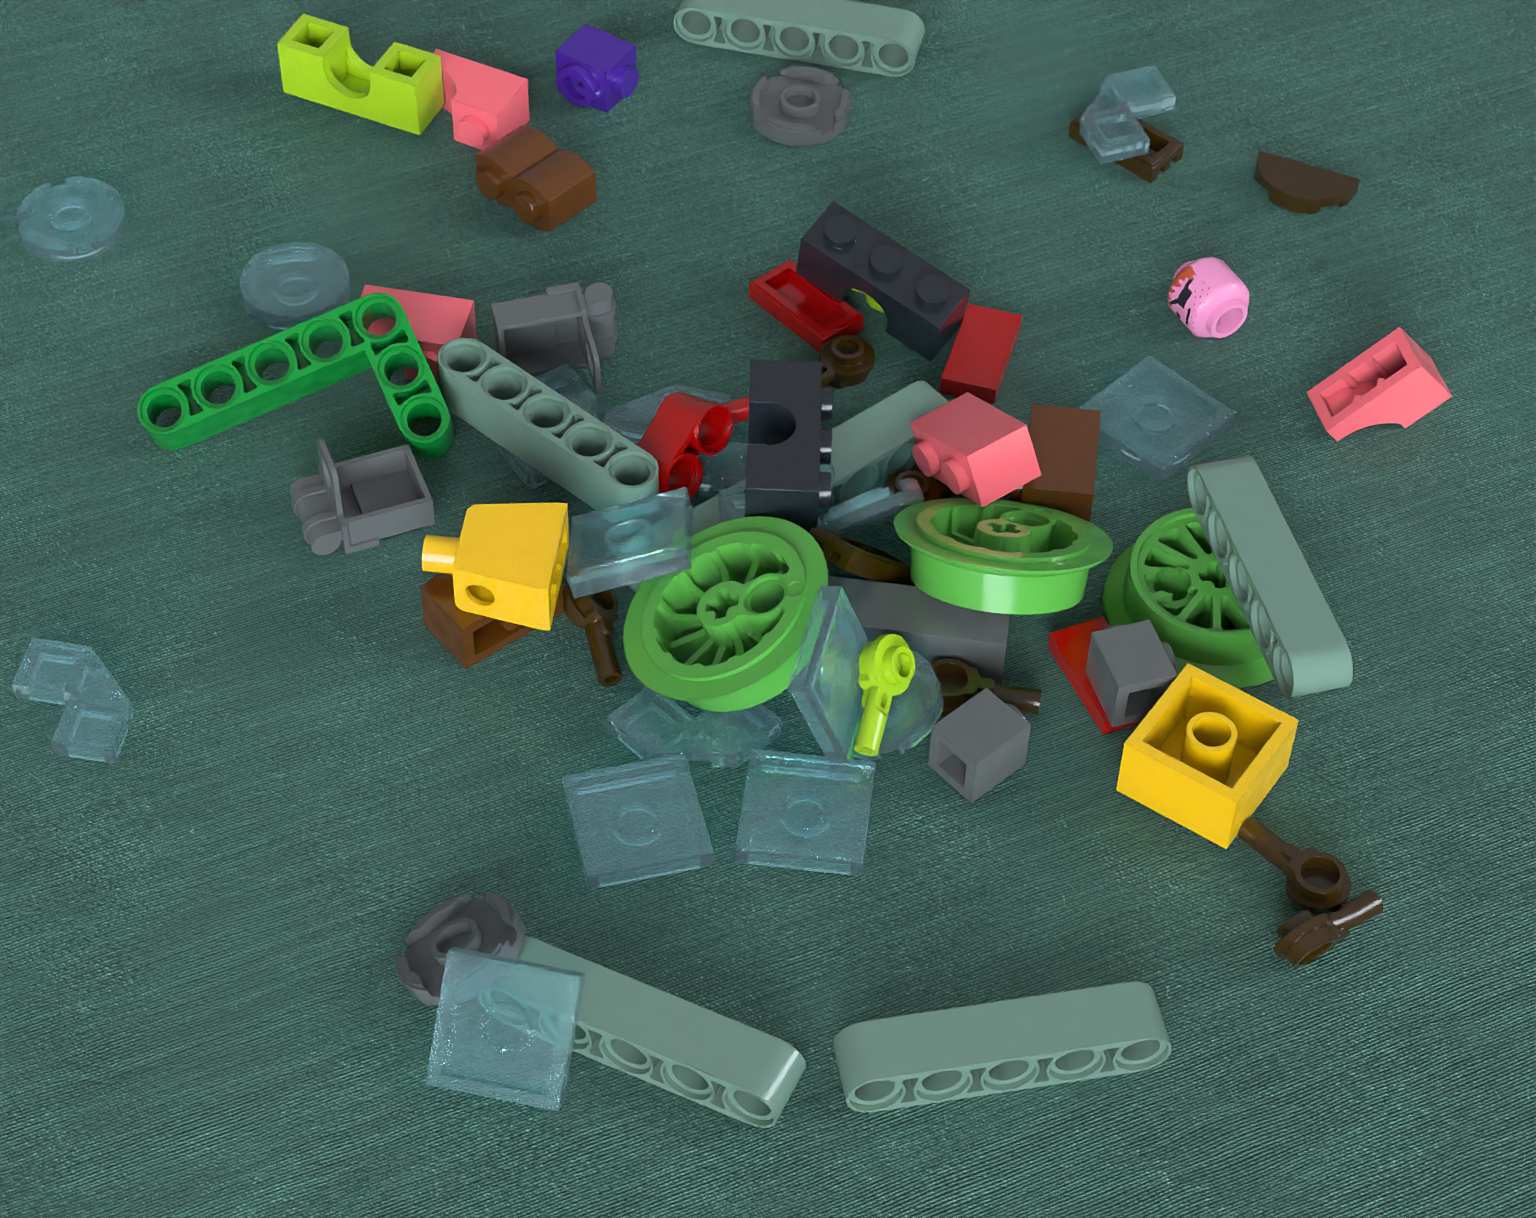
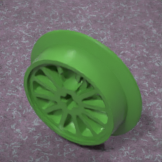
(1001, 554)
(1179, 564)
(744, 634)

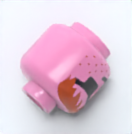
(1208, 298)

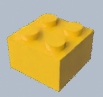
(1206, 755)

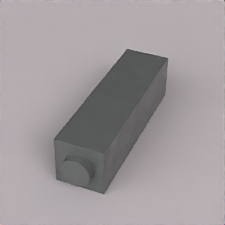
(930, 625)

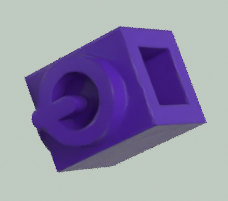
(596, 69)

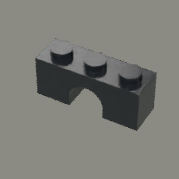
(918, 299)
(787, 414)

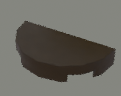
(1301, 185)

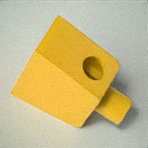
(505, 561)

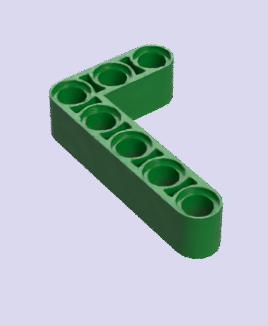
(305, 376)

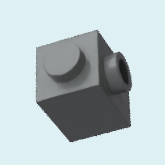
(1129, 670)
(979, 744)

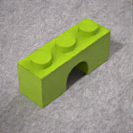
(323, 68)

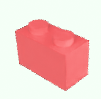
(974, 449)

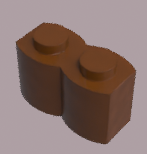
(535, 178)

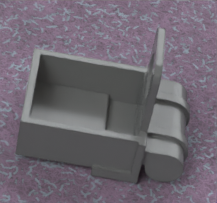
(558, 329)
(361, 500)

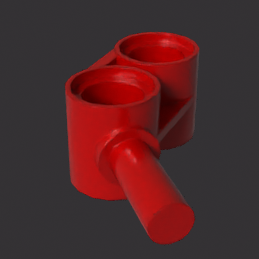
(683, 430)

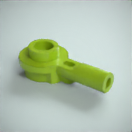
(884, 672)

